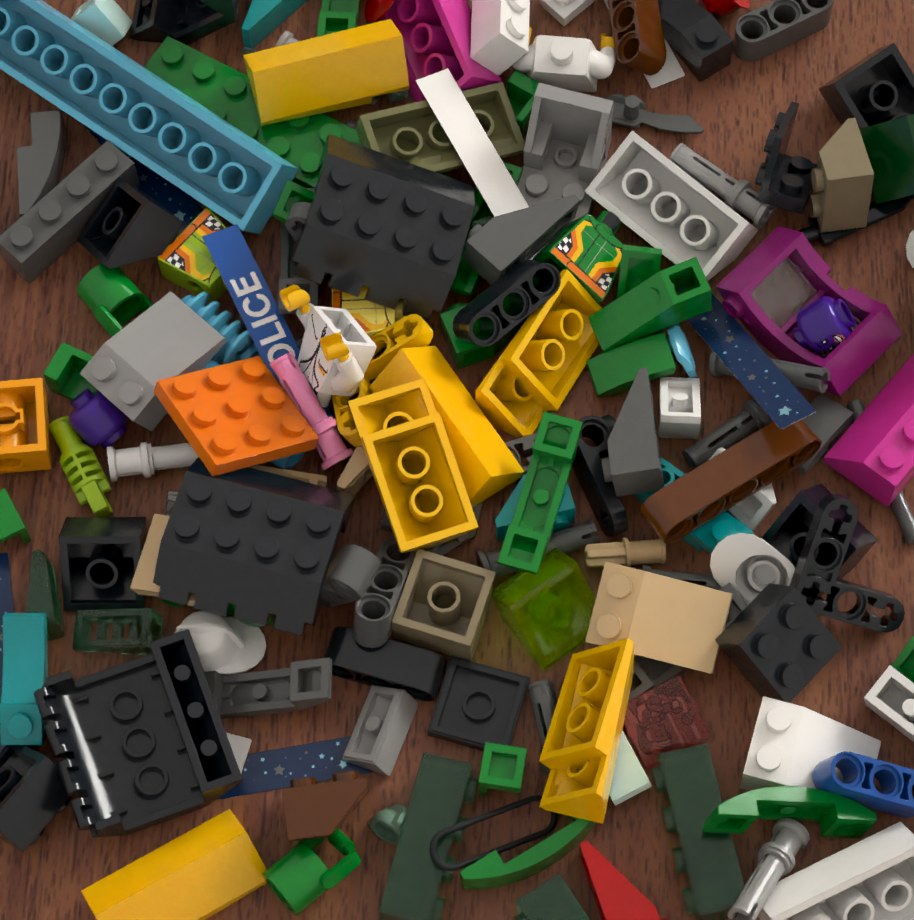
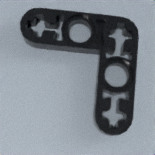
(825, 574)

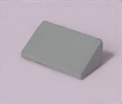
(381, 729)

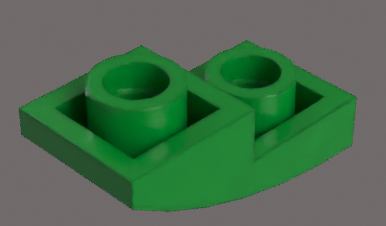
(617, 368)

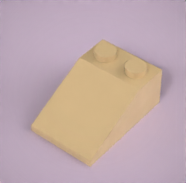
(661, 616)

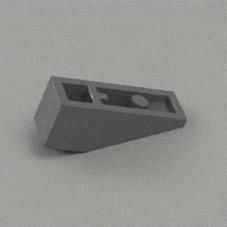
(516, 236)
(634, 443)

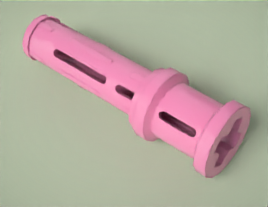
(330, 443)

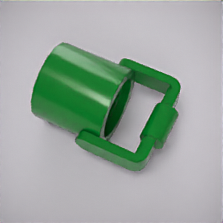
(111, 297)
(302, 876)

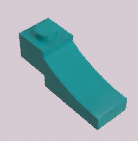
(23, 673)

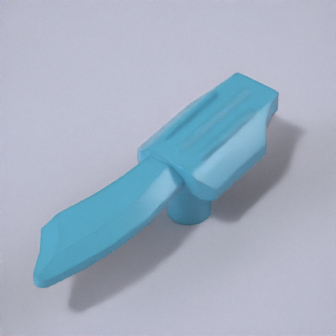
(680, 346)

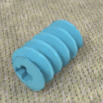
(236, 342)

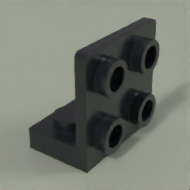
(783, 178)

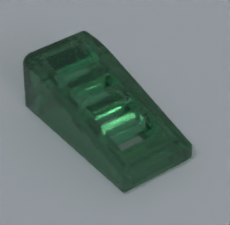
(44, 595)
(144, 627)

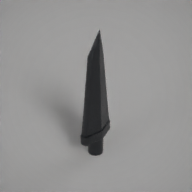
(876, 214)

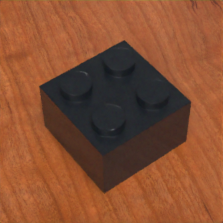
(778, 643)

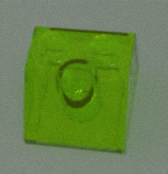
(547, 609)

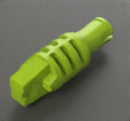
(81, 468)

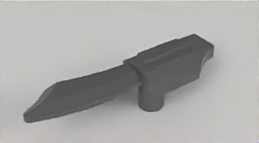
(631, 113)

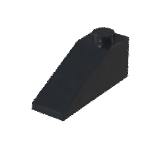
(695, 37)

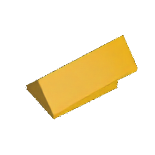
(327, 72)
(540, 361)
(477, 447)
(413, 466)
(587, 731)
(184, 877)

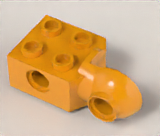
(24, 426)

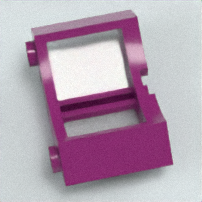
(787, 276)

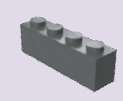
(64, 212)

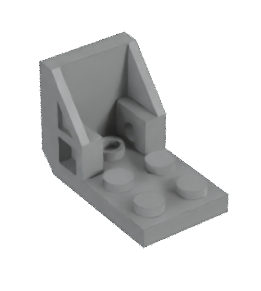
(565, 146)

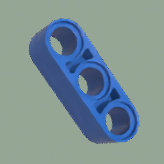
(858, 782)

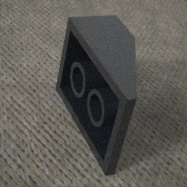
(872, 89)

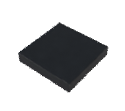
(478, 705)

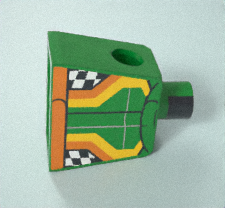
(588, 252)

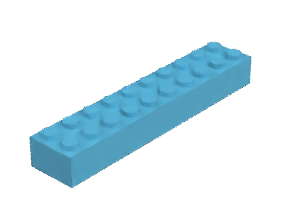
(141, 114)

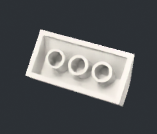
(669, 207)
(856, 883)

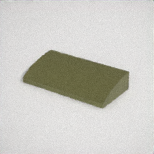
(417, 137)

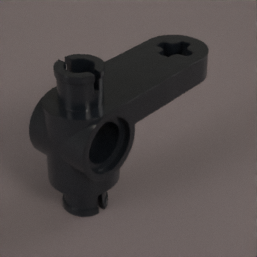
(589, 471)

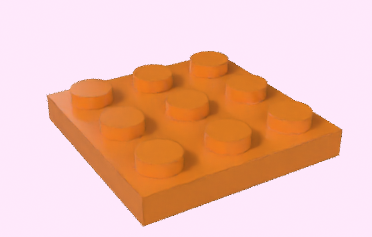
(235, 415)

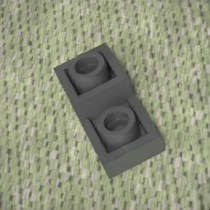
(827, 424)

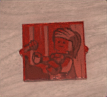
(663, 721)

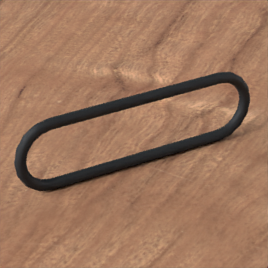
(480, 818)

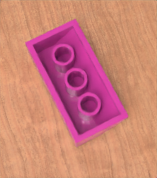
(437, 39)
(880, 443)

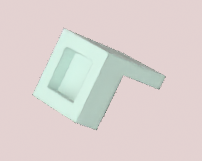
(103, 19)

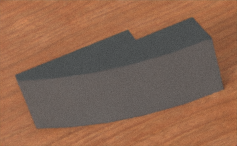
(43, 162)

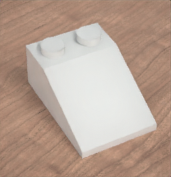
(793, 741)

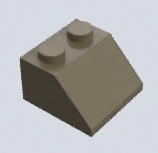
(842, 181)
(443, 605)

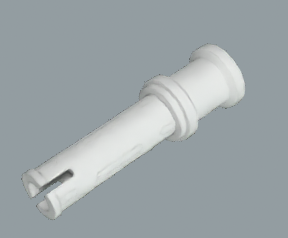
(148, 459)

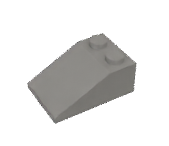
(154, 346)

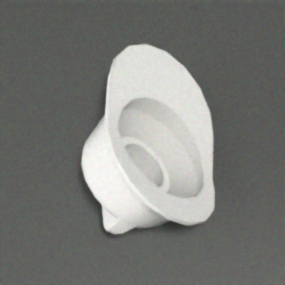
(749, 565)
(224, 642)

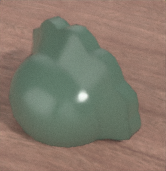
(388, 823)

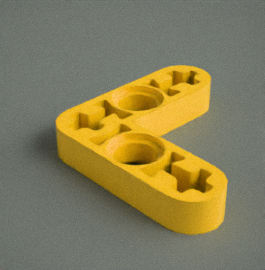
(407, 333)

